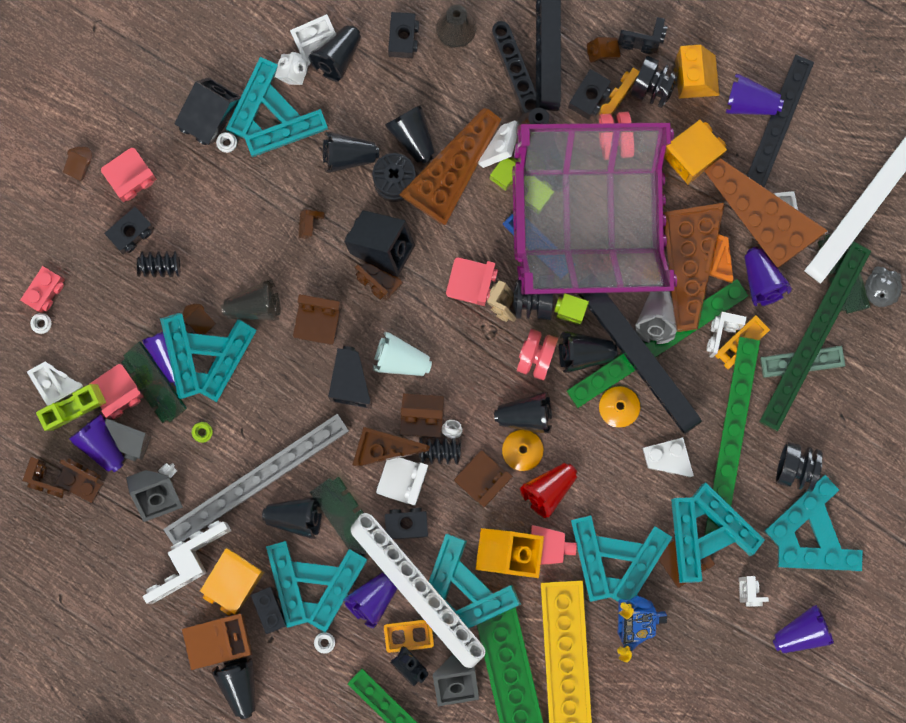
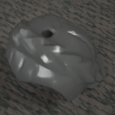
(886, 283)

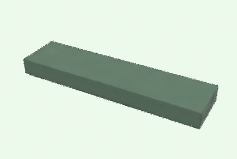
(826, 359)

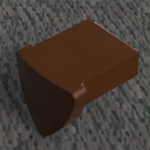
(77, 162)
(306, 222)
(197, 318)

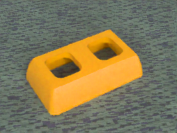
(409, 643)

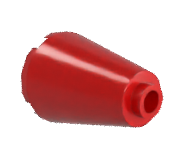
(549, 489)

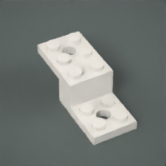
(186, 562)

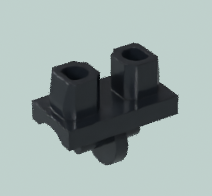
(409, 667)

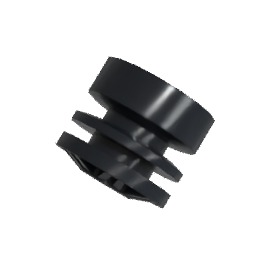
(654, 82)
(388, 187)
(540, 302)
(800, 467)

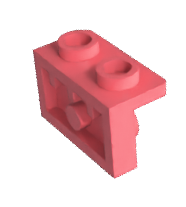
(42, 290)

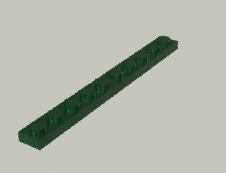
(814, 336)

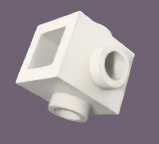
(292, 68)

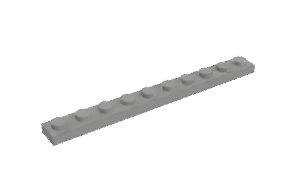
(256, 480)

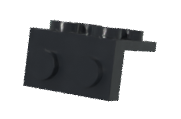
(645, 43)

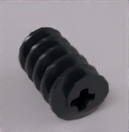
(158, 264)
(441, 451)

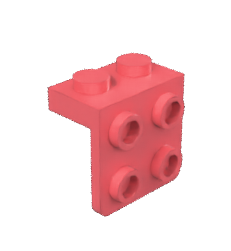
(128, 174)
(471, 281)
(118, 392)

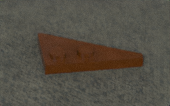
(380, 446)

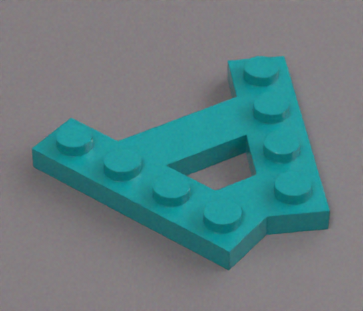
(292, 126)
(182, 346)
(812, 508)
(593, 547)
(691, 548)
(289, 573)
(485, 602)

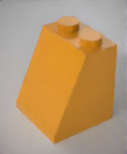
(696, 72)
(694, 151)
(509, 552)
(231, 582)

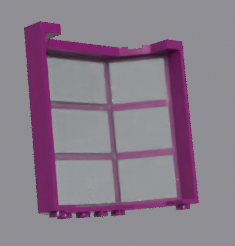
(591, 208)

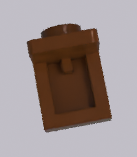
(603, 49)

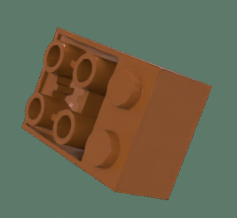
(217, 641)

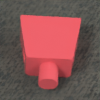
(553, 545)

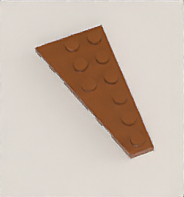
(445, 178)
(770, 220)
(690, 252)

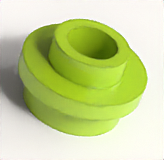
(195, 432)

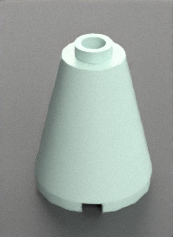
(400, 358)

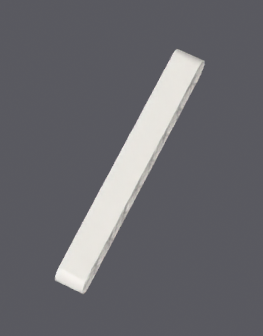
(858, 215)
(417, 590)

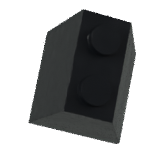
(207, 110)
(380, 241)
(348, 380)

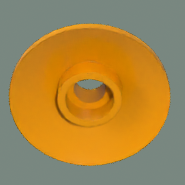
(617, 417)
(521, 461)

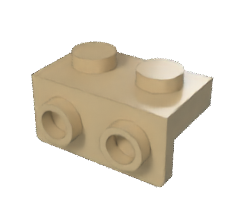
(501, 300)

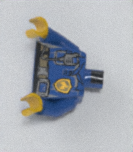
(636, 624)

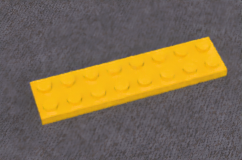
(565, 652)

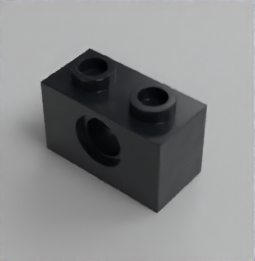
(403, 23)
(592, 83)
(132, 219)
(419, 527)
(269, 610)

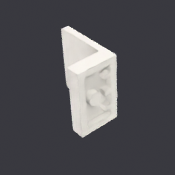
(730, 323)
(402, 480)

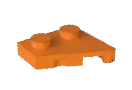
(721, 263)

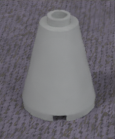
(657, 319)

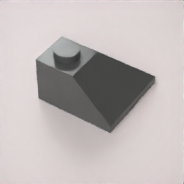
(129, 440)
(153, 494)
(455, 683)

